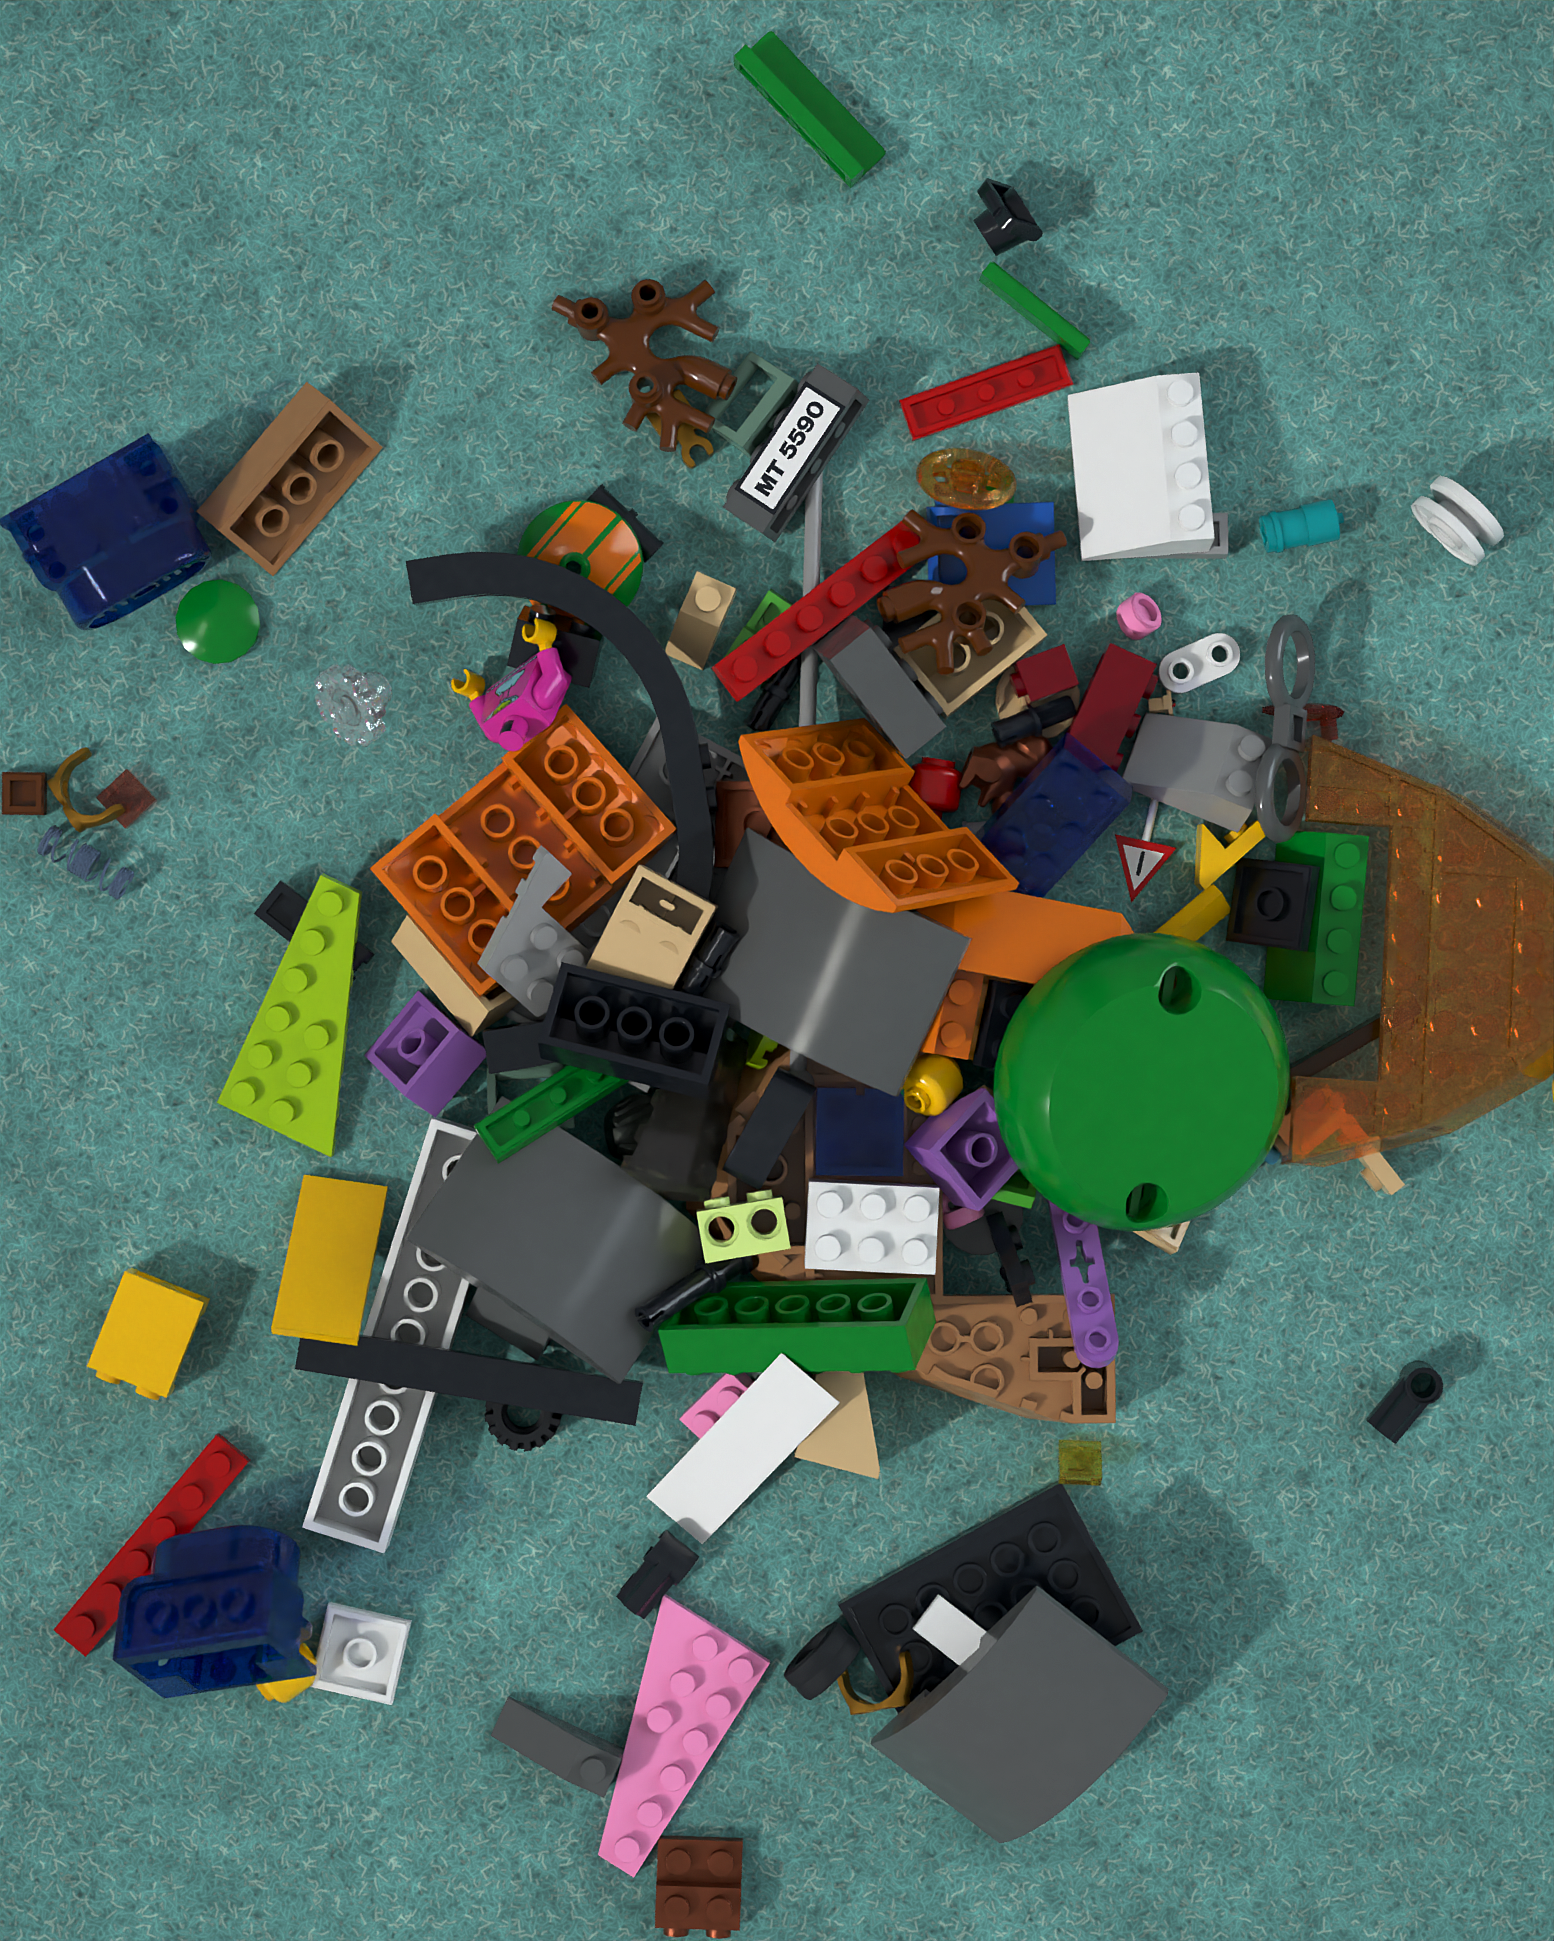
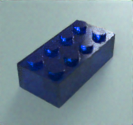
(1054, 816)

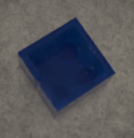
(858, 1132)

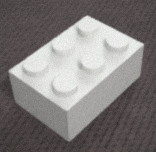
(871, 1226)

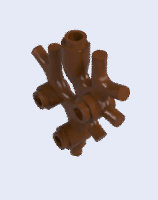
(631, 352)
(961, 603)

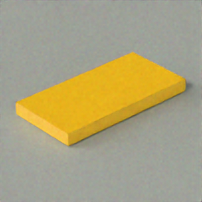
(330, 1260)

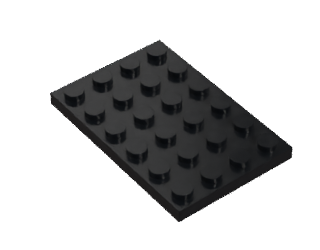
(984, 1578)

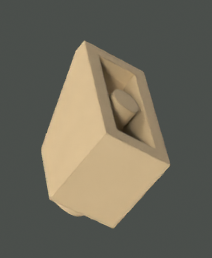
(700, 620)

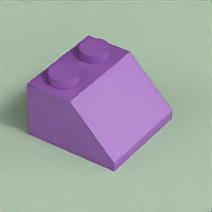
(426, 1054)
(964, 1151)

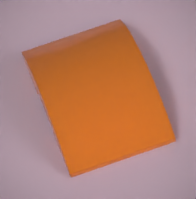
(553, 792)
(856, 822)

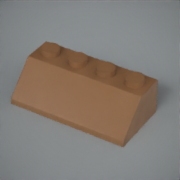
(289, 478)

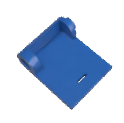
(1001, 526)

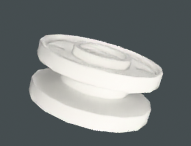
(1457, 520)

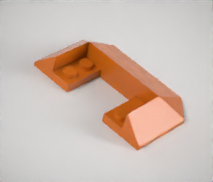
(1012, 940)

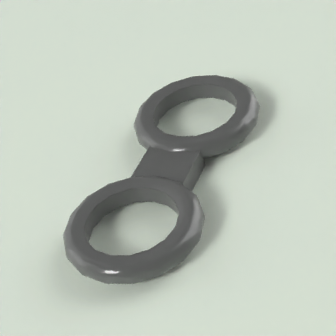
(1288, 728)

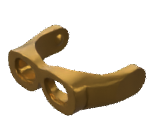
(59, 787)
(899, 1697)

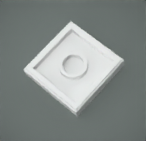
(361, 1653)

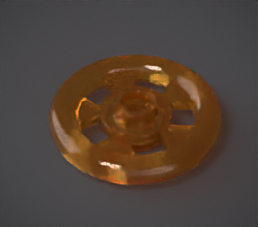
(966, 479)

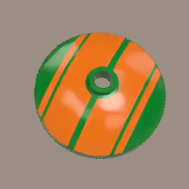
(592, 537)

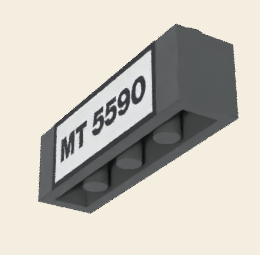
(795, 452)

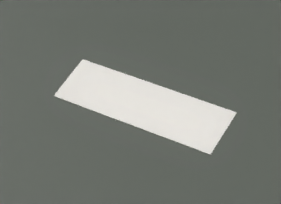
(742, 1448)

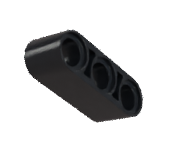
(769, 1128)

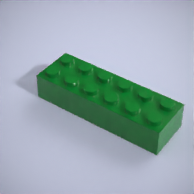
(811, 1322)

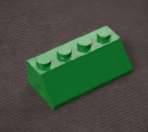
(1331, 963)

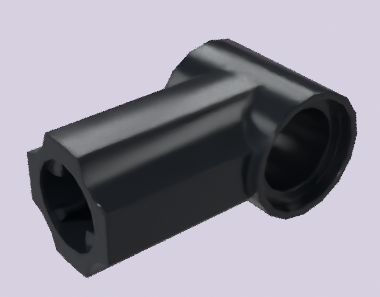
(1401, 1404)
(662, 1567)

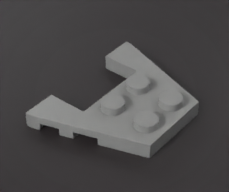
(530, 943)

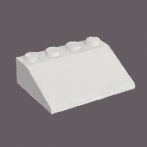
(1141, 468)

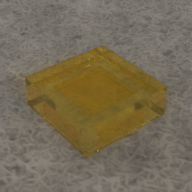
(1079, 1462)

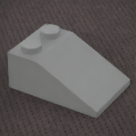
(1197, 767)

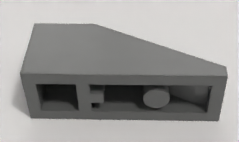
(558, 1746)

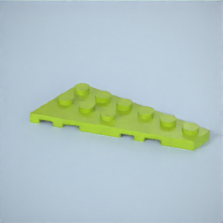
(299, 1037)

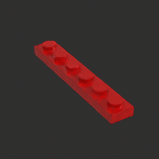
(815, 613)
(174, 1515)

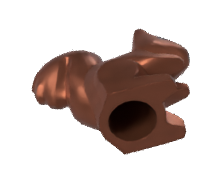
(997, 768)

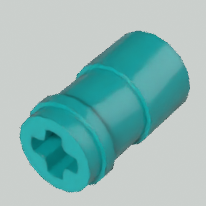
(1301, 526)

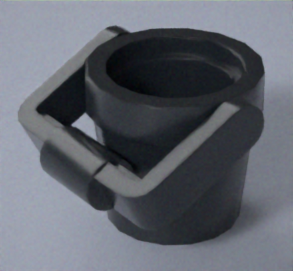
(1006, 218)

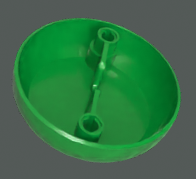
(1140, 1091)

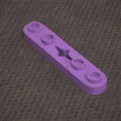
(1087, 1304)

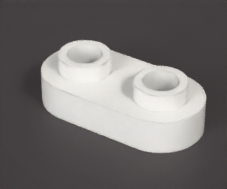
(1199, 663)

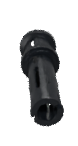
(706, 1278)

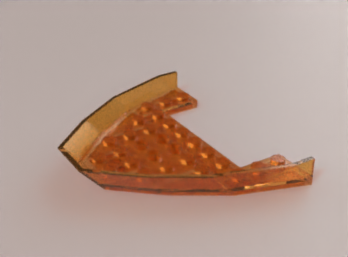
(1460, 970)

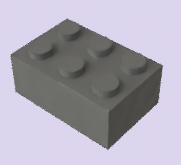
(881, 684)

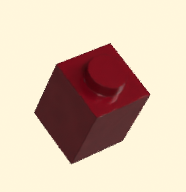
(1043, 675)

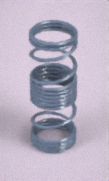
(82, 862)

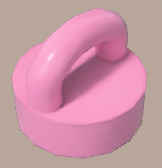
(1138, 616)
(958, 1215)

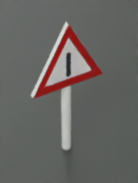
(1141, 857)

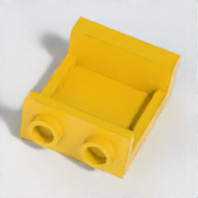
(147, 1333)

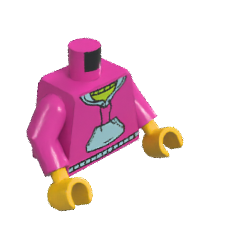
(525, 698)

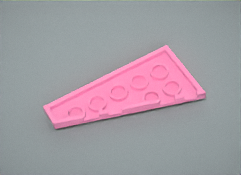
(684, 1706)

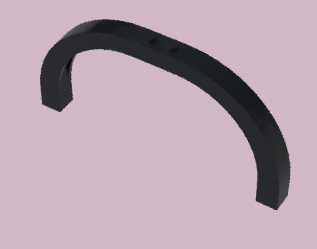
(525, 577)

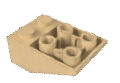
(652, 930)

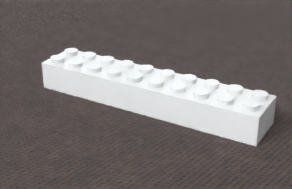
(382, 1423)

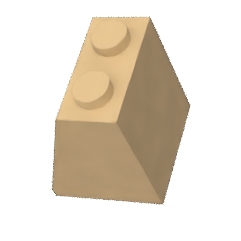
(846, 1434)

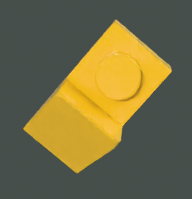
(1215, 859)

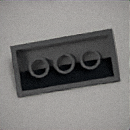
(634, 1031)

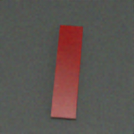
(986, 392)

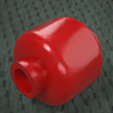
(937, 784)

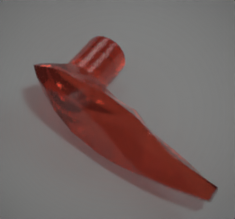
(1319, 712)

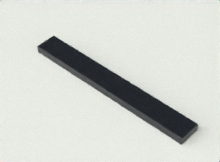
(475, 1377)

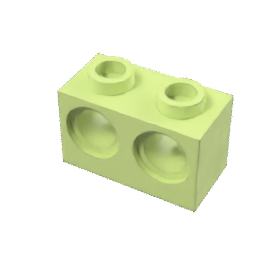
(745, 1239)

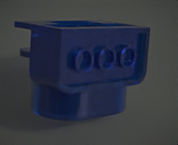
(113, 534)
(219, 1610)

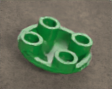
(217, 621)

